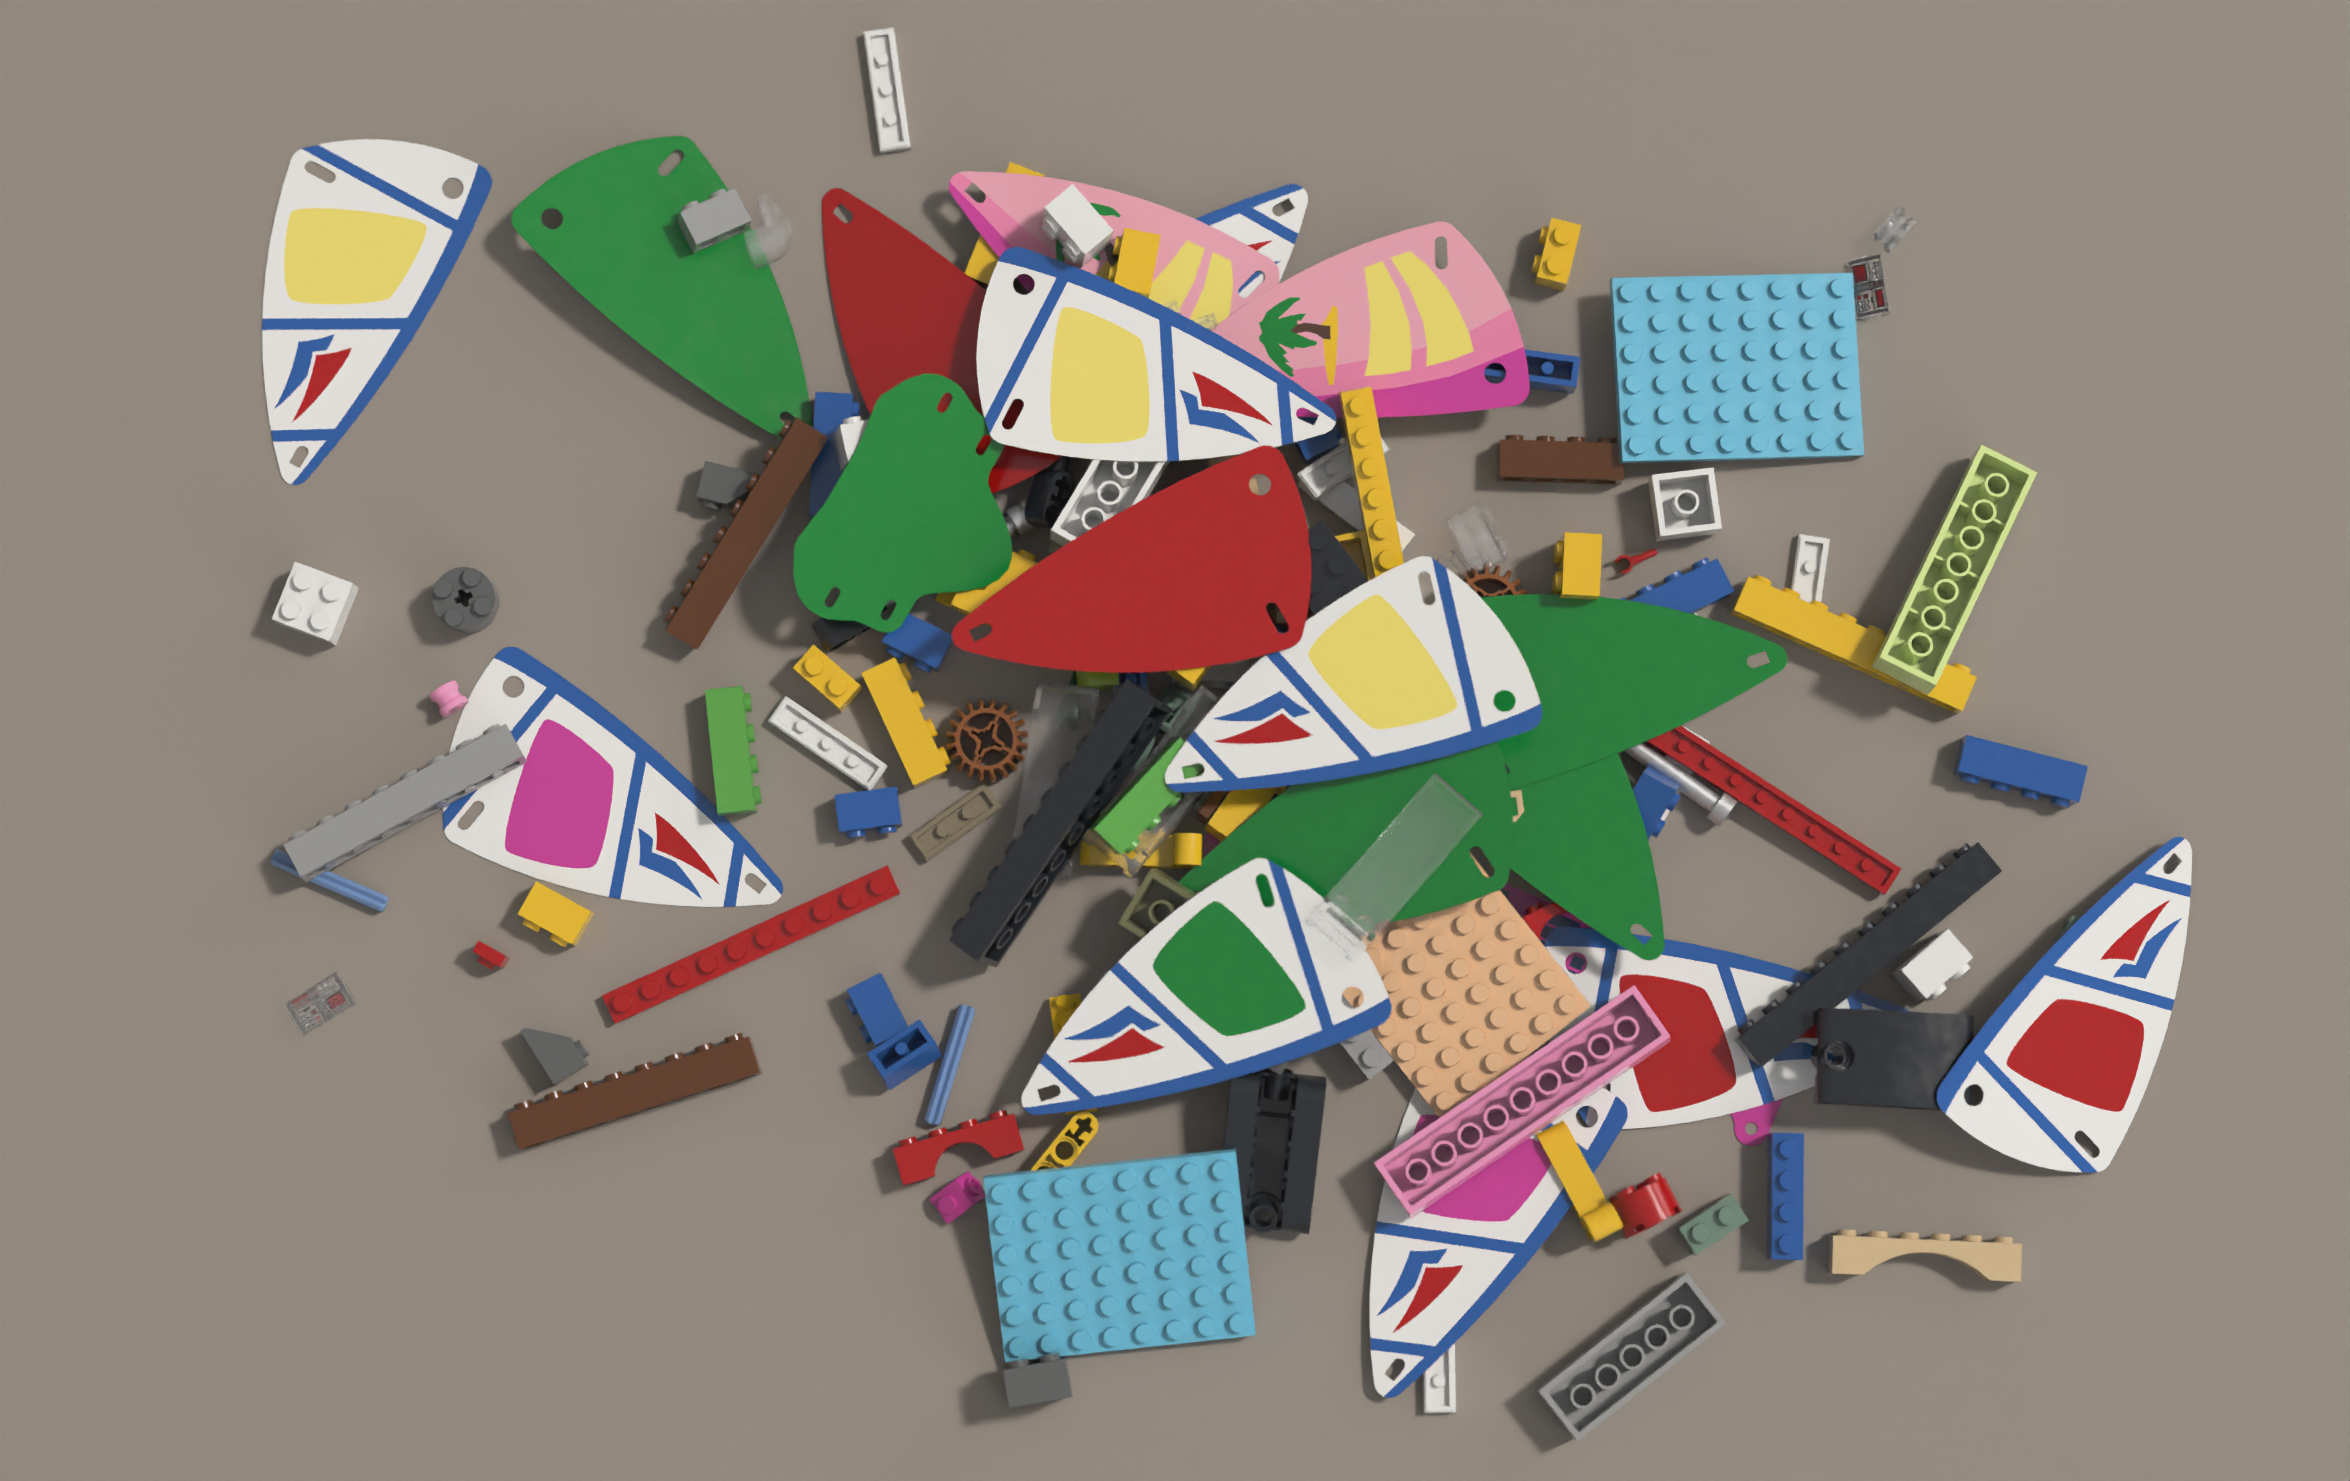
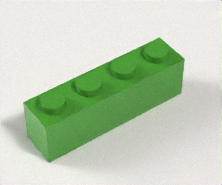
(731, 750)
(1141, 802)

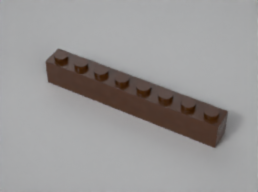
(746, 532)
(634, 1093)

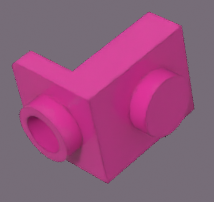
(958, 1197)

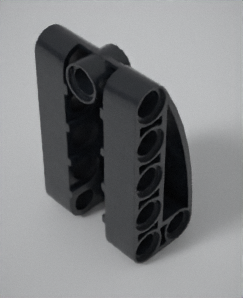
(1887, 1056)
(1276, 1137)

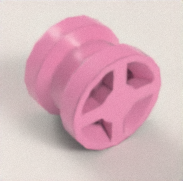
(448, 699)

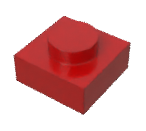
(489, 957)

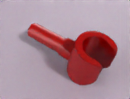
(1636, 559)

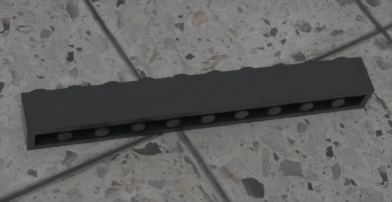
(1868, 954)

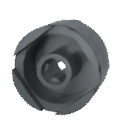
(481, 608)

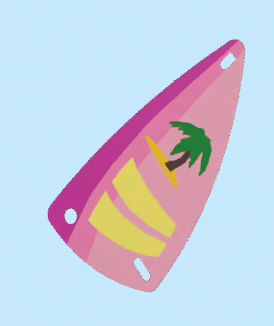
(1193, 261)
(1391, 317)

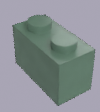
(1711, 1224)

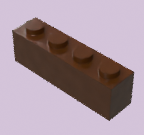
(1559, 460)

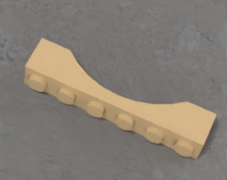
(1860, 1254)

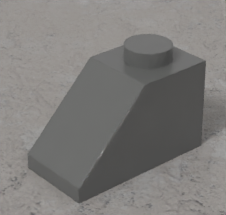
(722, 486)
(556, 1053)

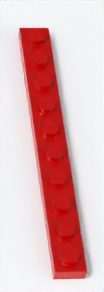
(1777, 808)
(751, 944)

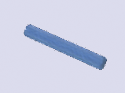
(336, 884)
(949, 1065)

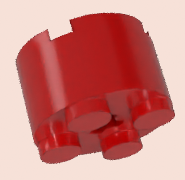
(1645, 1206)

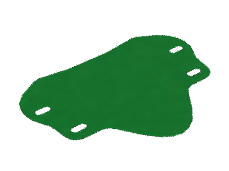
(906, 511)

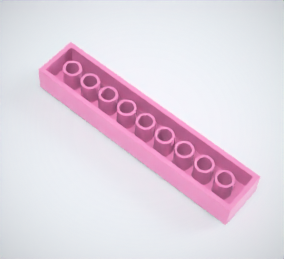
(1522, 1101)

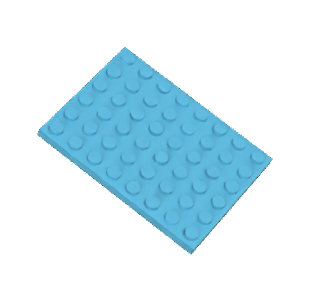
(1736, 367)
(1120, 1255)

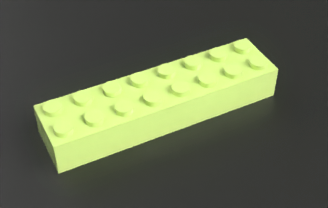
(1954, 569)

